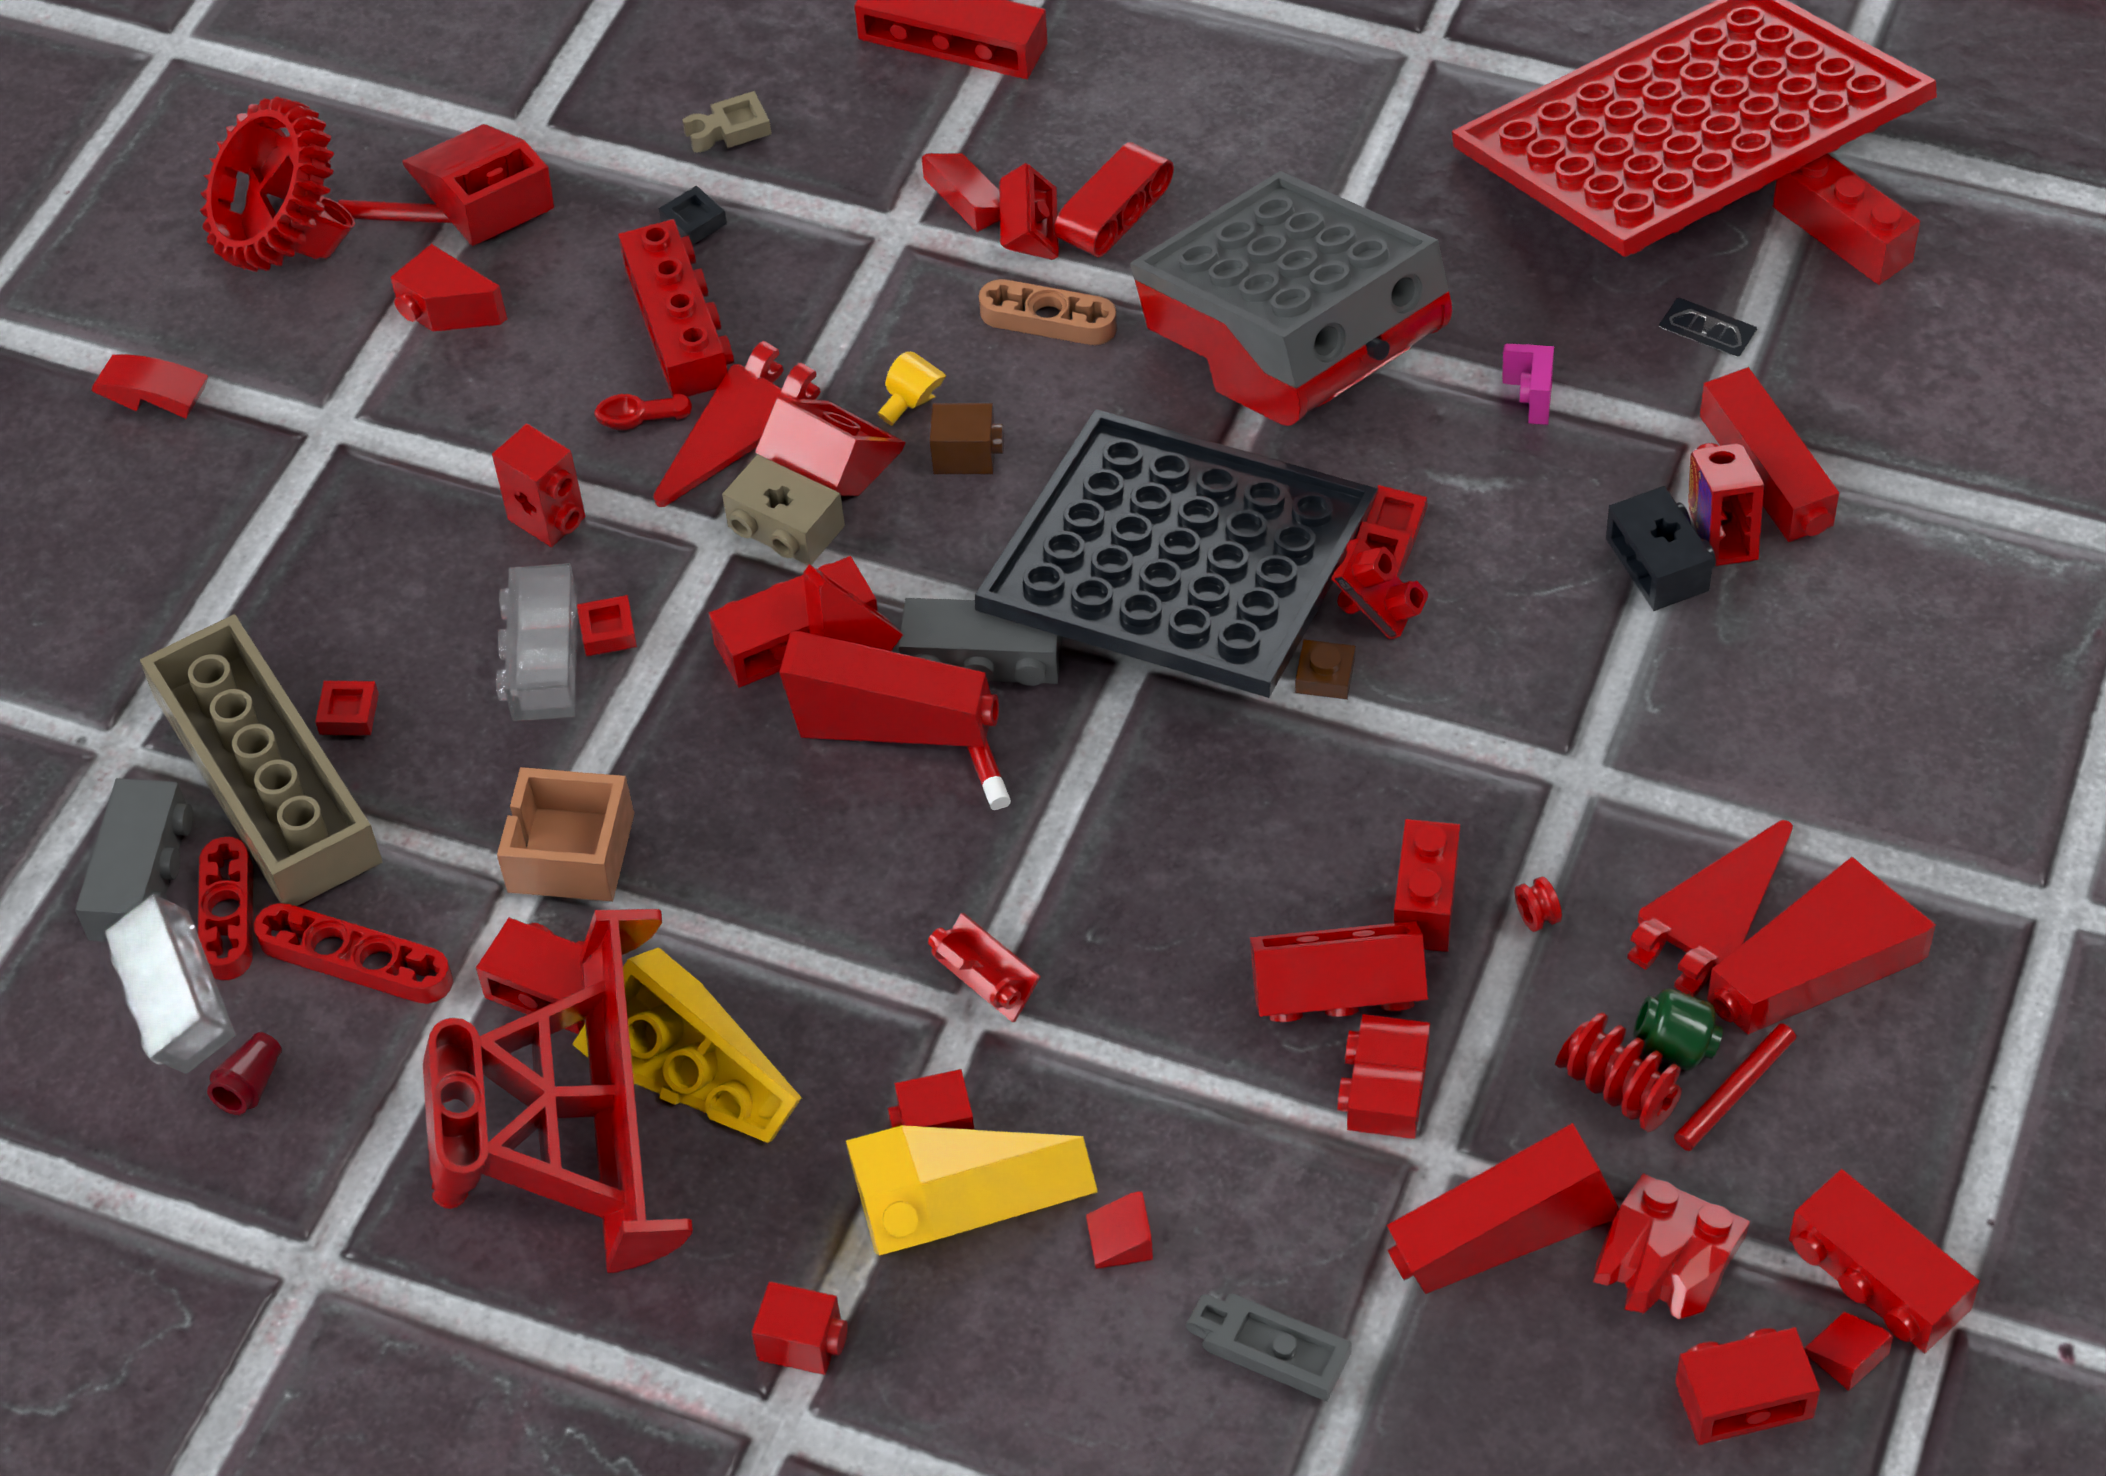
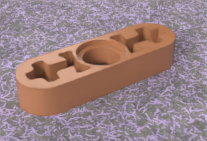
(1082, 306)

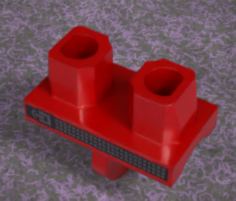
(1372, 586)

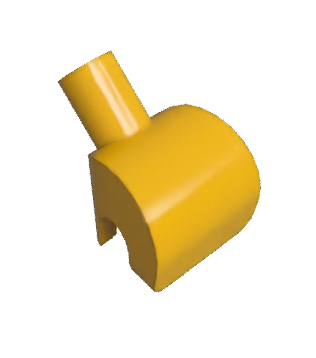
(910, 384)

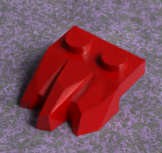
(1669, 1248)

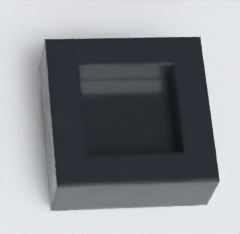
(694, 214)

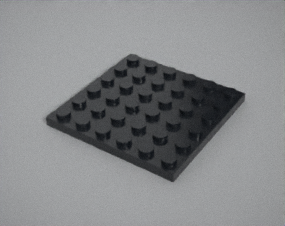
(1178, 552)

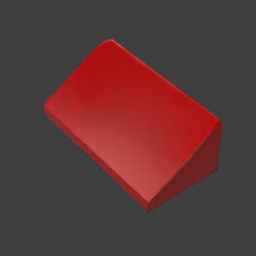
(963, 188)
(1028, 213)

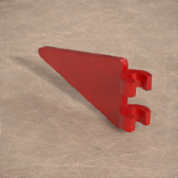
(733, 420)
(1711, 909)

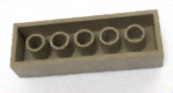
(261, 762)

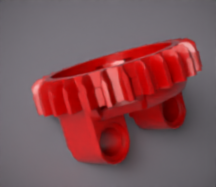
(278, 166)

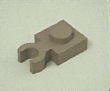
(731, 120)

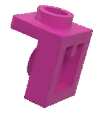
(1533, 370)

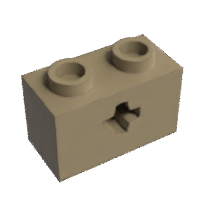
(783, 510)

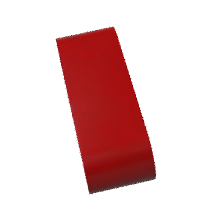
(1114, 199)

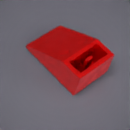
(484, 181)

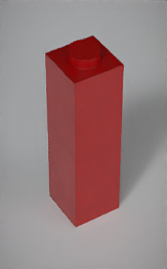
(1795, 486)

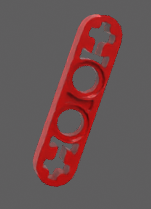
(356, 947)

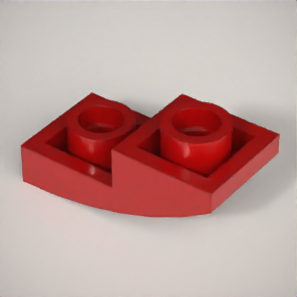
(160, 382)

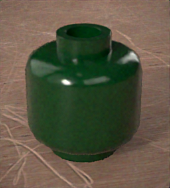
(1678, 1028)

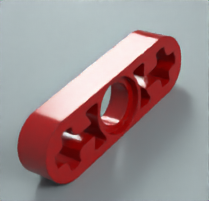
(214, 890)

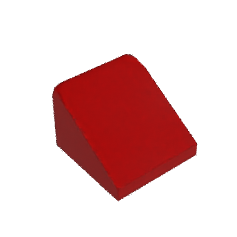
(1120, 1232)
(1849, 1349)

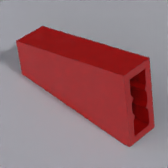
(883, 695)
(1820, 948)
(1504, 1213)

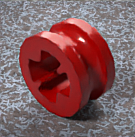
(1538, 904)

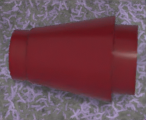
(244, 1075)

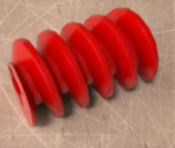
(1620, 1072)

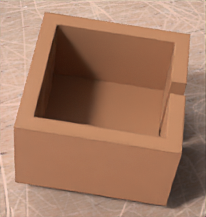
(572, 832)

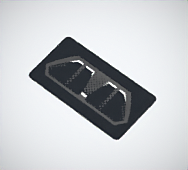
(1708, 327)

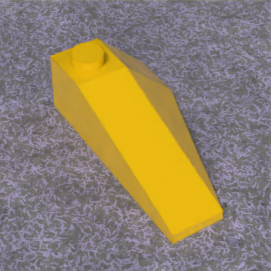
(696, 1052)
(950, 1180)

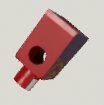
(1726, 481)

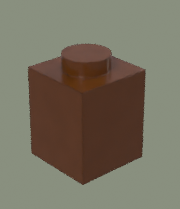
(964, 438)

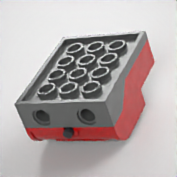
(1293, 294)

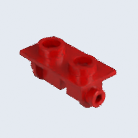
(985, 965)

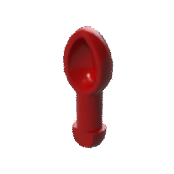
(629, 411)

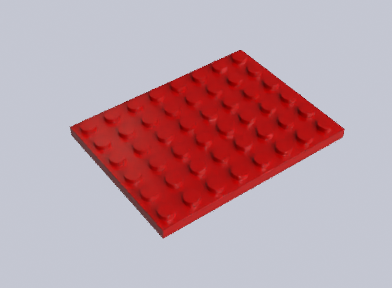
(1691, 118)

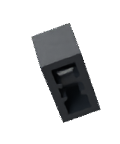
(1660, 547)

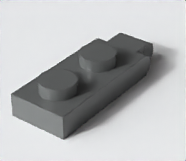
(1270, 1343)

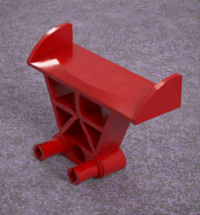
(459, 1141)

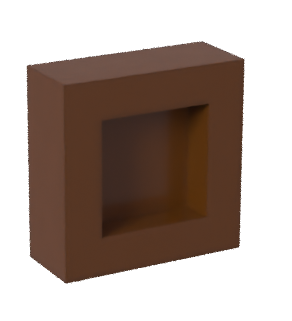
(1325, 669)

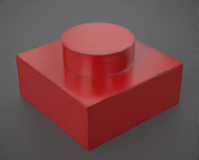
(606, 625)
(347, 708)

